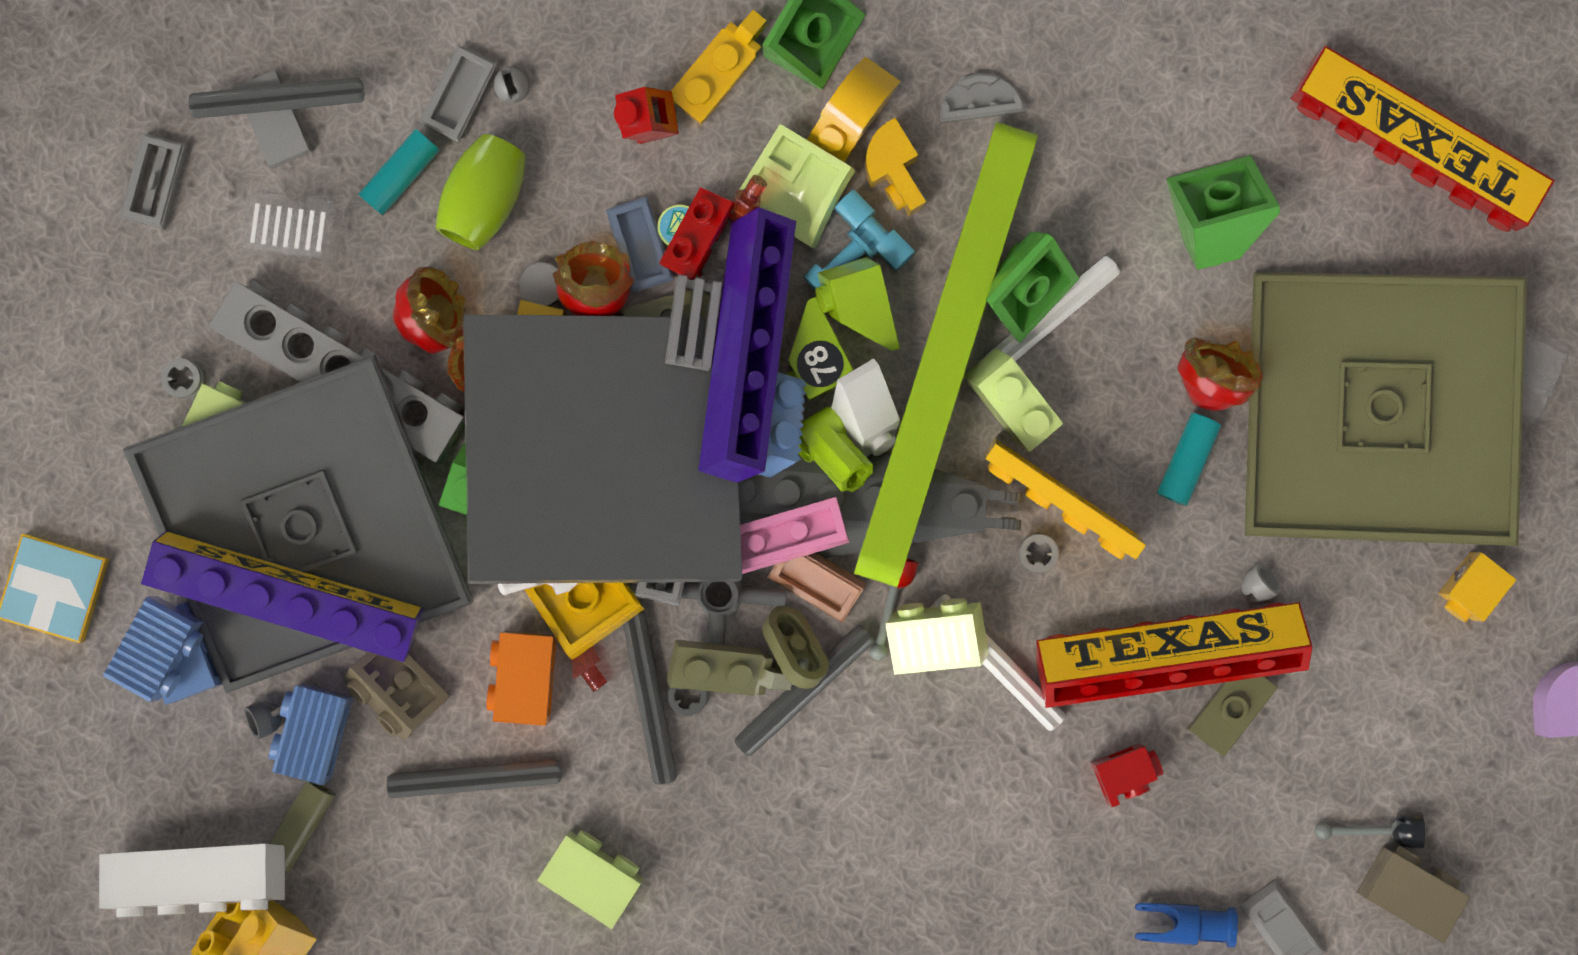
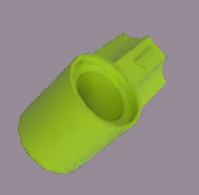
(828, 445)

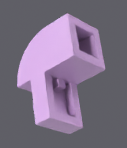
(1557, 702)

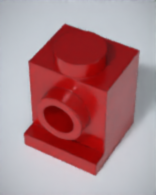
(636, 115)
(1127, 773)

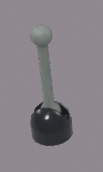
(1406, 830)

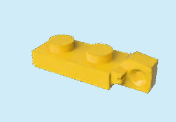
(719, 68)

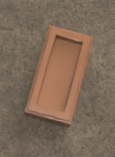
(819, 583)

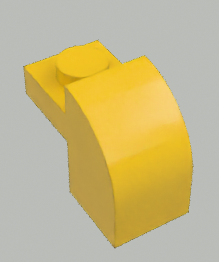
(853, 109)

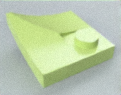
(800, 182)

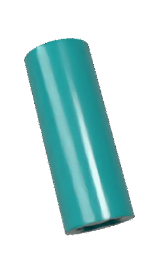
(399, 172)
(1189, 459)

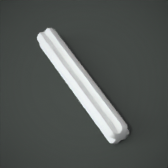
(1084, 289)
(1017, 682)

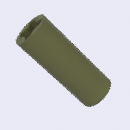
(302, 820)

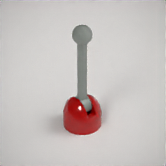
(878, 650)

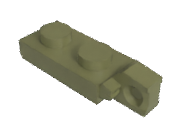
(724, 669)

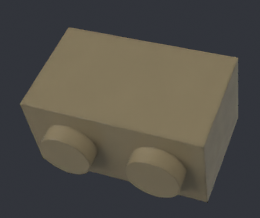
(1413, 894)

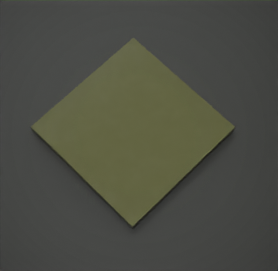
(1386, 408)

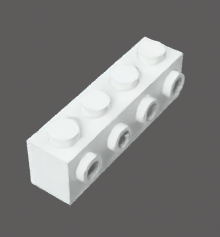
(192, 877)

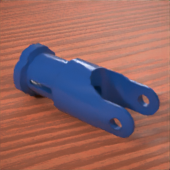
(1193, 924)

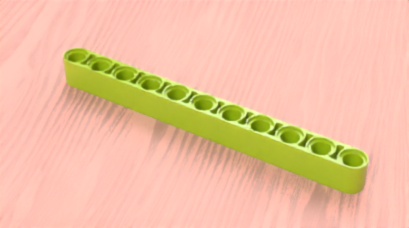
(946, 355)

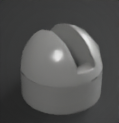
(519, 80)
(1261, 584)

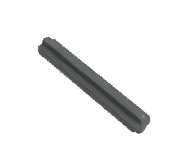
(276, 97)
(797, 698)
(649, 699)
(474, 778)

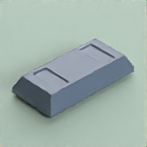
(639, 238)

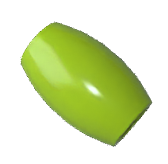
(480, 192)

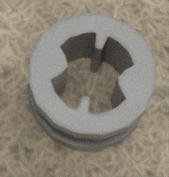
(182, 365)
(1037, 567)

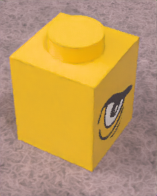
(1475, 588)

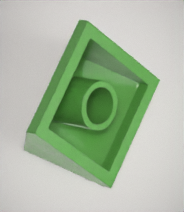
(812, 37)

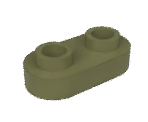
(798, 651)

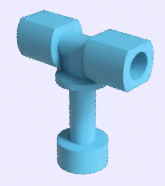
(867, 238)

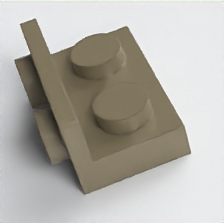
(396, 691)

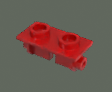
(696, 234)

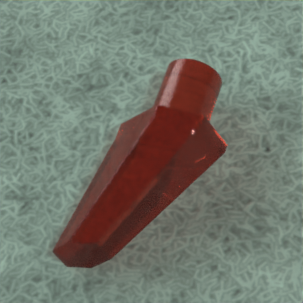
(748, 198)
(585, 666)

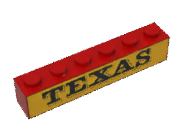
(1421, 140)
(1173, 654)

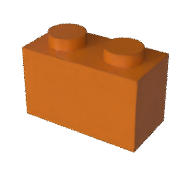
(522, 678)

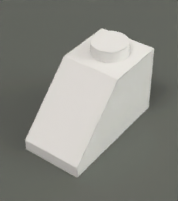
(867, 409)

